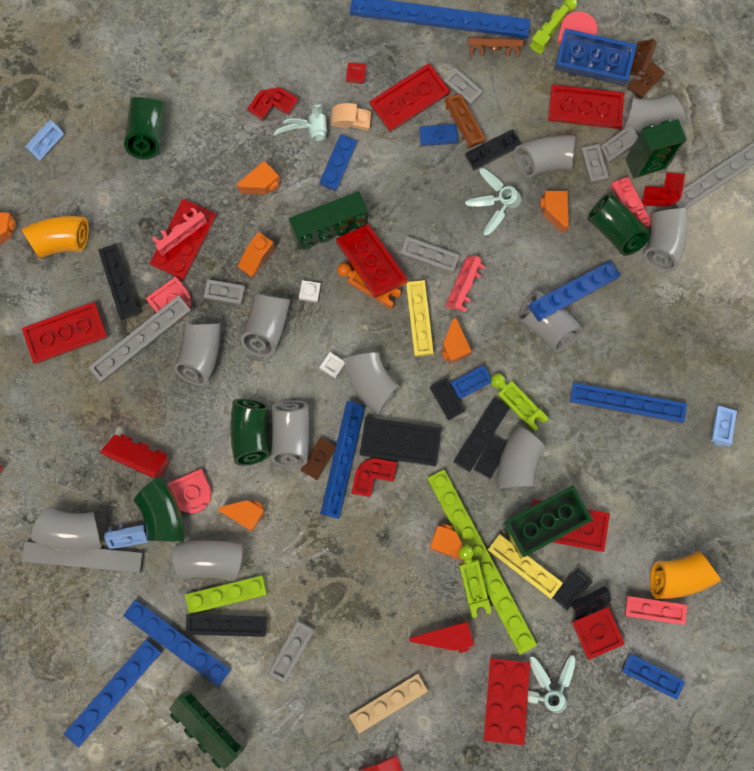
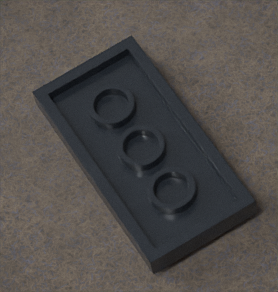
(400, 442)

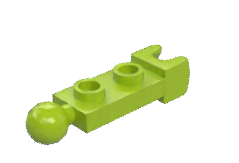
(542, 37)
(518, 402)
(473, 581)

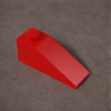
(452, 638)

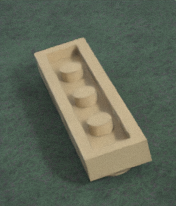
(388, 703)

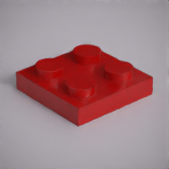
(597, 633)

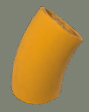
(57, 235)
(682, 576)

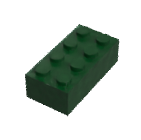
(655, 148)
(329, 221)
(546, 522)

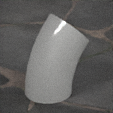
(653, 112)
(546, 155)
(666, 239)
(265, 324)
(556, 330)
(198, 352)
(371, 381)
(290, 433)
(519, 461)
(66, 530)
(207, 559)

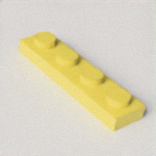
(419, 318)
(525, 567)

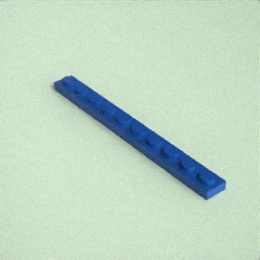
(441, 17)

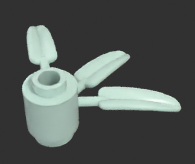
(316, 124)
(508, 196)
(544, 681)

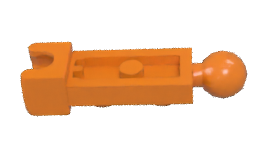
(345, 270)

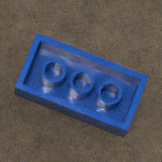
(595, 57)

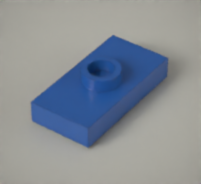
(438, 135)
(471, 382)

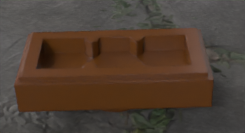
(642, 56)
(643, 83)
(318, 458)

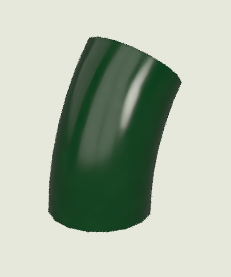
(144, 127)
(619, 225)
(249, 431)
(160, 512)

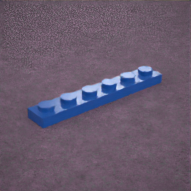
(574, 291)
(628, 403)
(342, 460)
(177, 643)
(112, 693)

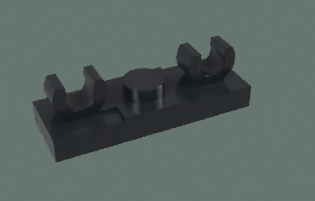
(492, 150)

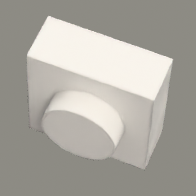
(309, 291)
(332, 365)

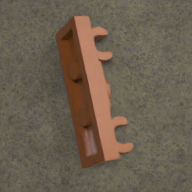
(495, 44)
(464, 120)

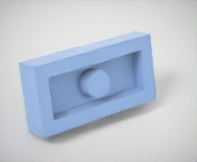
(44, 140)
(723, 426)
(125, 536)

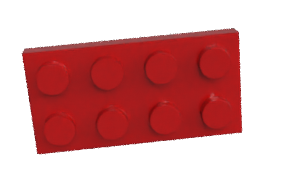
(409, 97)
(586, 106)
(181, 257)
(371, 261)
(64, 333)
(590, 536)
(507, 701)

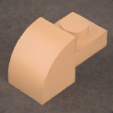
(348, 115)

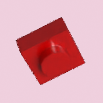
(355, 73)

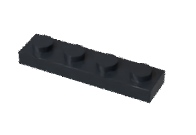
(118, 282)
(481, 435)
(226, 625)

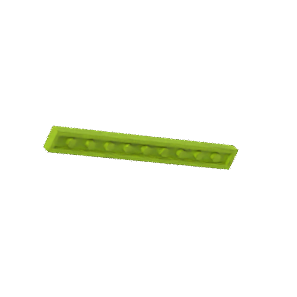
(492, 580)

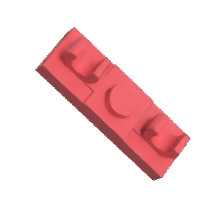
(628, 196)
(180, 232)
(464, 283)
(655, 610)

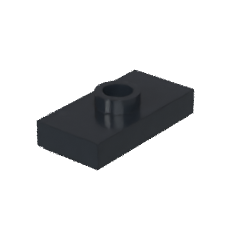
(447, 399)
(490, 458)
(572, 589)
(590, 602)

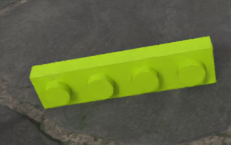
(225, 594)

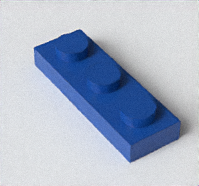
(338, 162)
(653, 676)

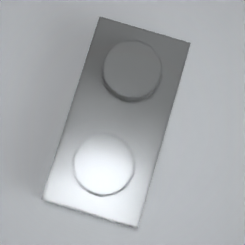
(462, 85)
(619, 144)
(594, 164)
(224, 292)

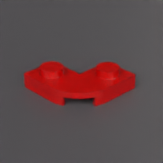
(271, 98)
(666, 195)
(369, 471)

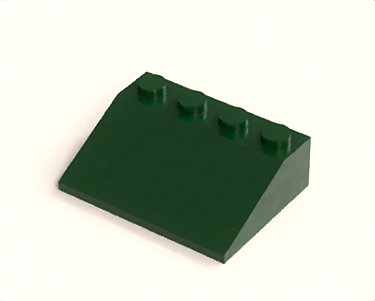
(205, 729)

